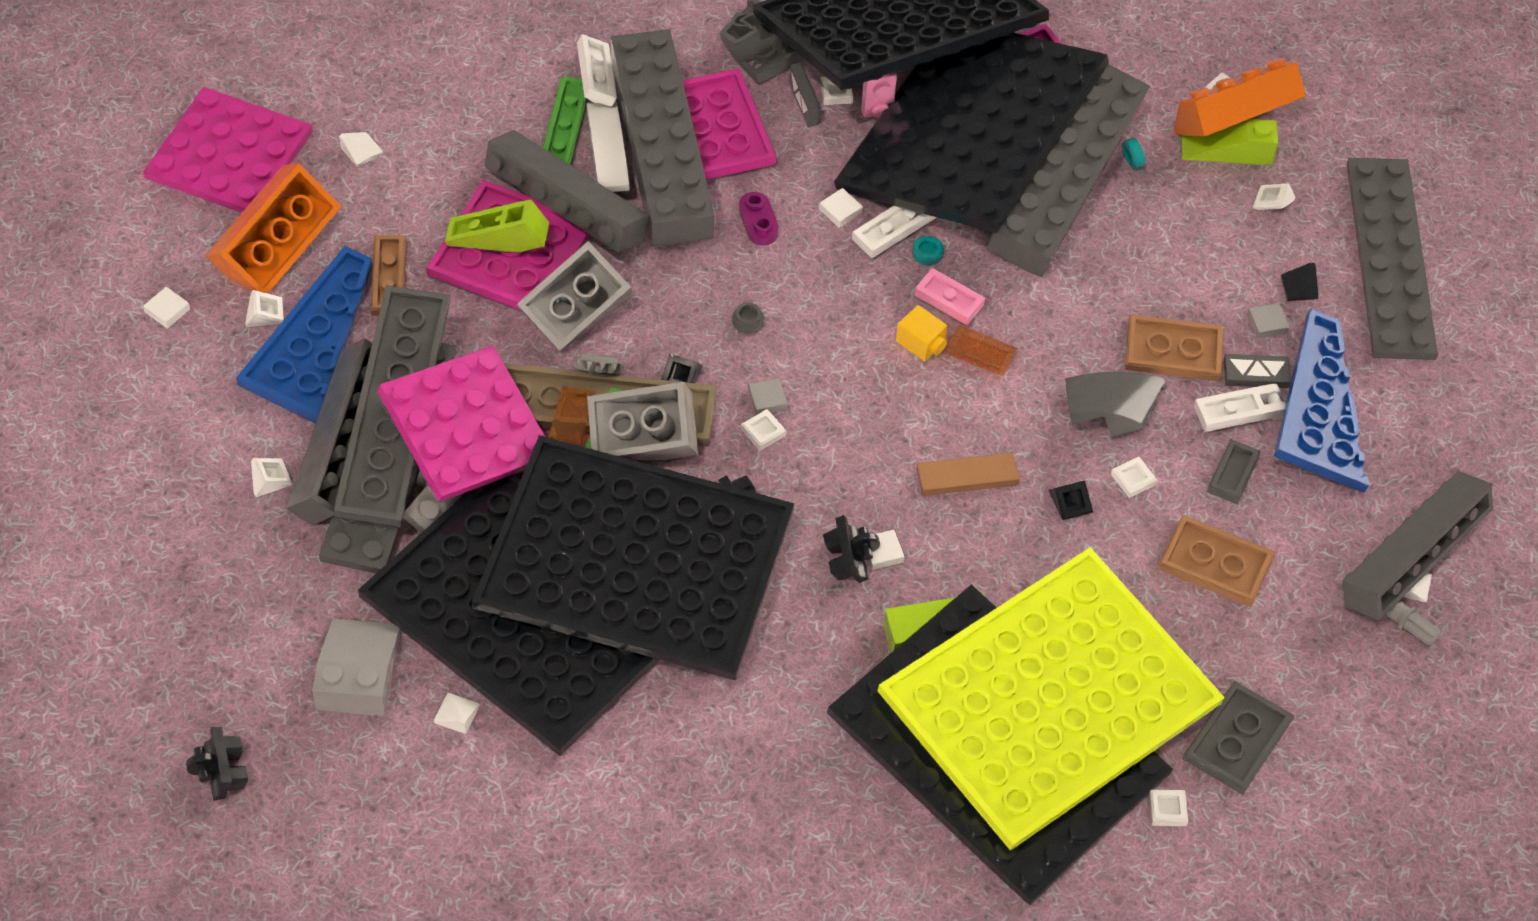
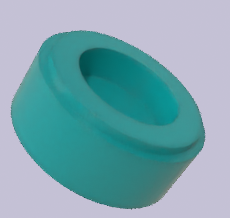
(1133, 153)
(927, 250)

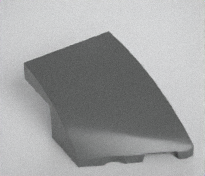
(752, 40)
(1118, 396)

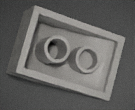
(576, 297)
(644, 422)
(356, 667)

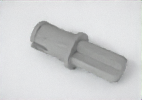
(1413, 622)

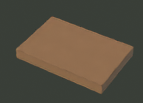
(1174, 347)
(1216, 560)

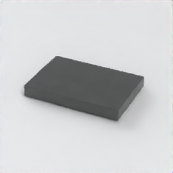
(1238, 737)

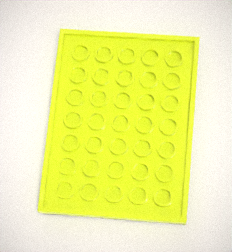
(1050, 697)

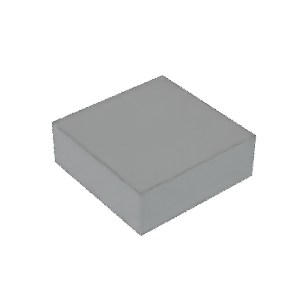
(1268, 320)
(768, 395)

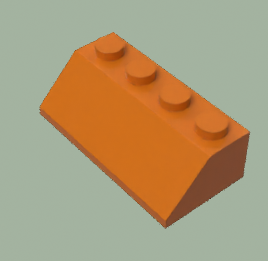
(1239, 98)
(274, 229)

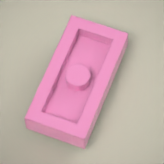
(878, 95)
(949, 296)

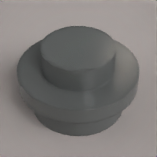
(748, 318)

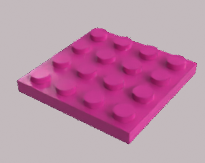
(727, 125)
(226, 149)
(501, 274)
(463, 422)

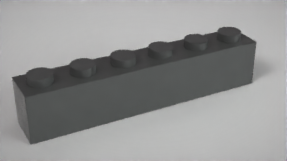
(566, 191)
(325, 456)
(1417, 545)

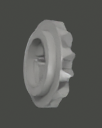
(598, 363)

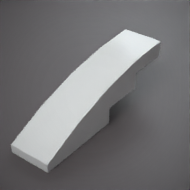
(608, 146)

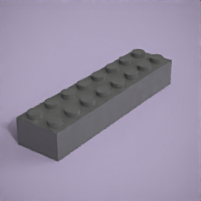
(662, 138)
(1069, 173)

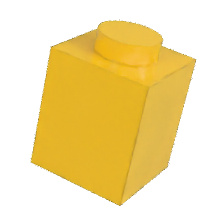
(922, 333)

